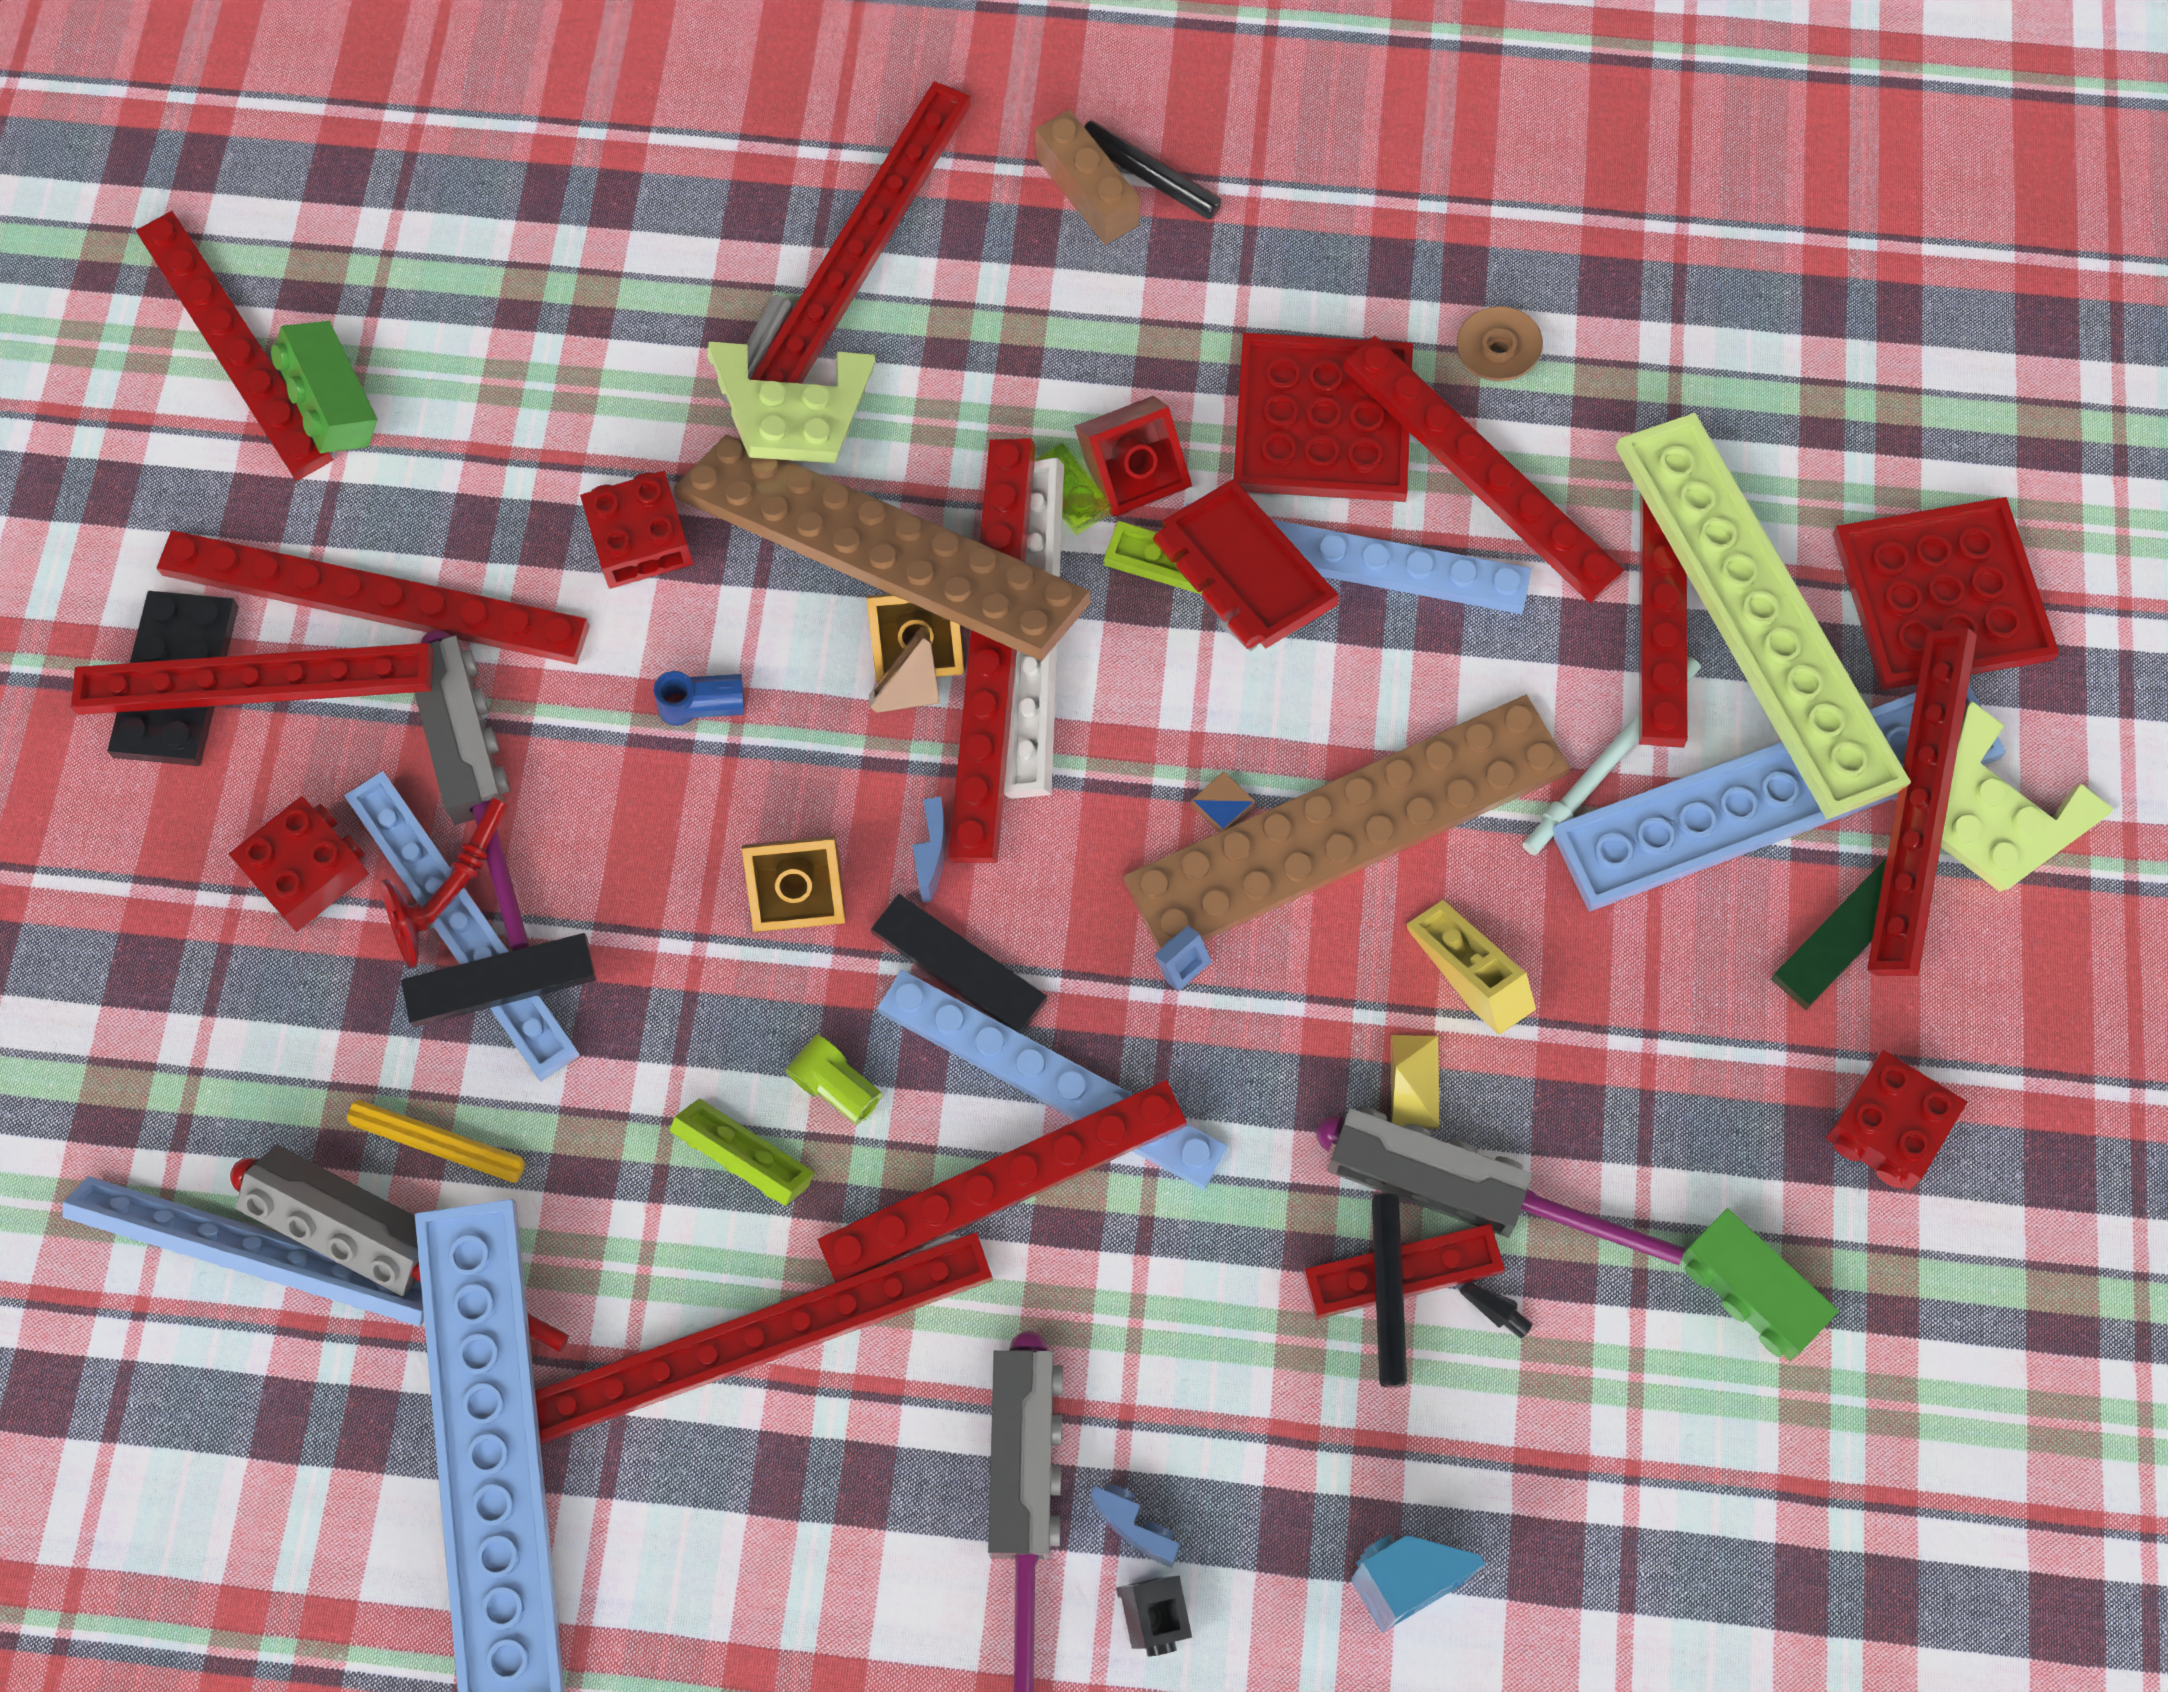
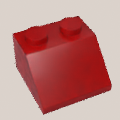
(1134, 454)

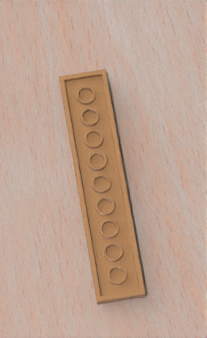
(886, 547)
(1347, 824)

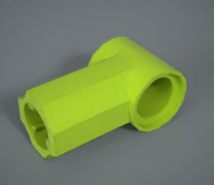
(825, 1072)

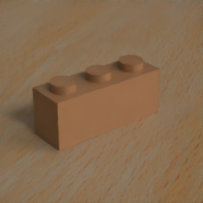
(1087, 177)

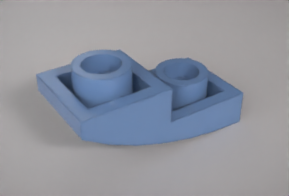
(1121, 1514)

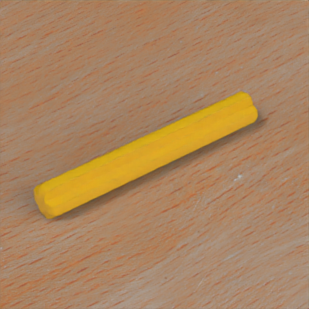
(436, 1141)

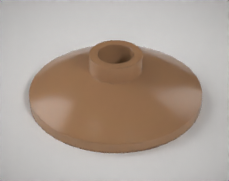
(1503, 330)

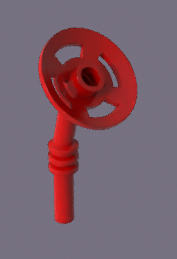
(410, 920)

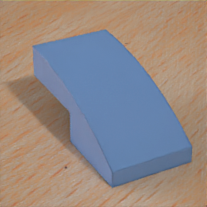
(931, 855)

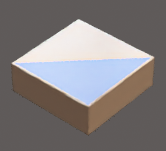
(1222, 803)

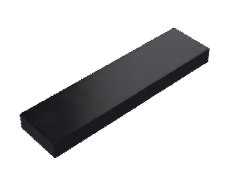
(959, 964)
(498, 980)

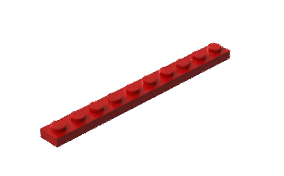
(864, 236)
(373, 596)
(991, 666)
(760, 1337)

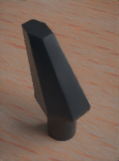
(1497, 1308)

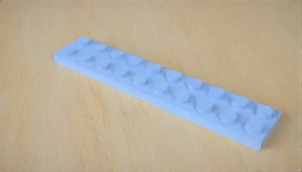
(1708, 817)
(488, 1450)

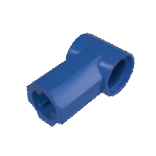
(704, 696)

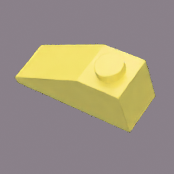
(1474, 966)

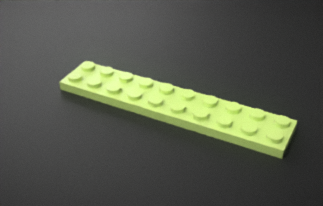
(1762, 616)

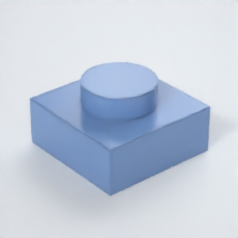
(1182, 958)

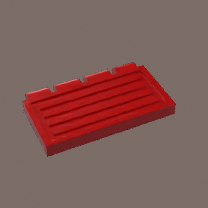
(1244, 566)

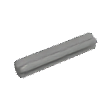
(765, 332)

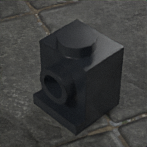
(1167, 1601)

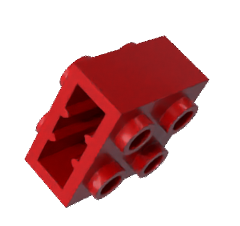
(636, 529)
(301, 862)
(1895, 1121)

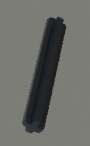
(1155, 172)
(1389, 1291)

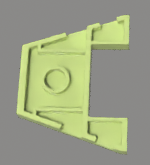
(791, 418)
(1994, 825)

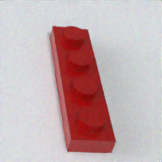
(1425, 1268)

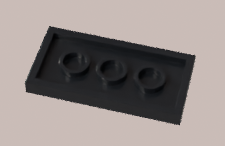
(174, 629)

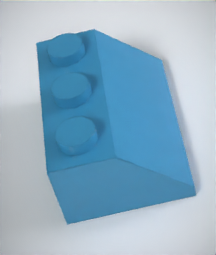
(1409, 1575)

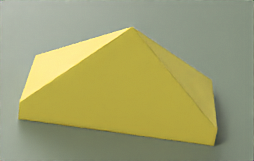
(1415, 1081)

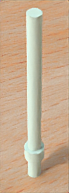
(1564, 809)

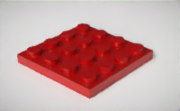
(1312, 425)
(1944, 574)

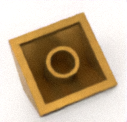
(896, 622)
(794, 883)

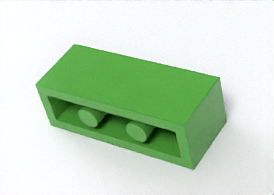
(324, 386)
(1758, 1286)

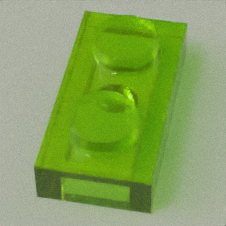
(1082, 499)

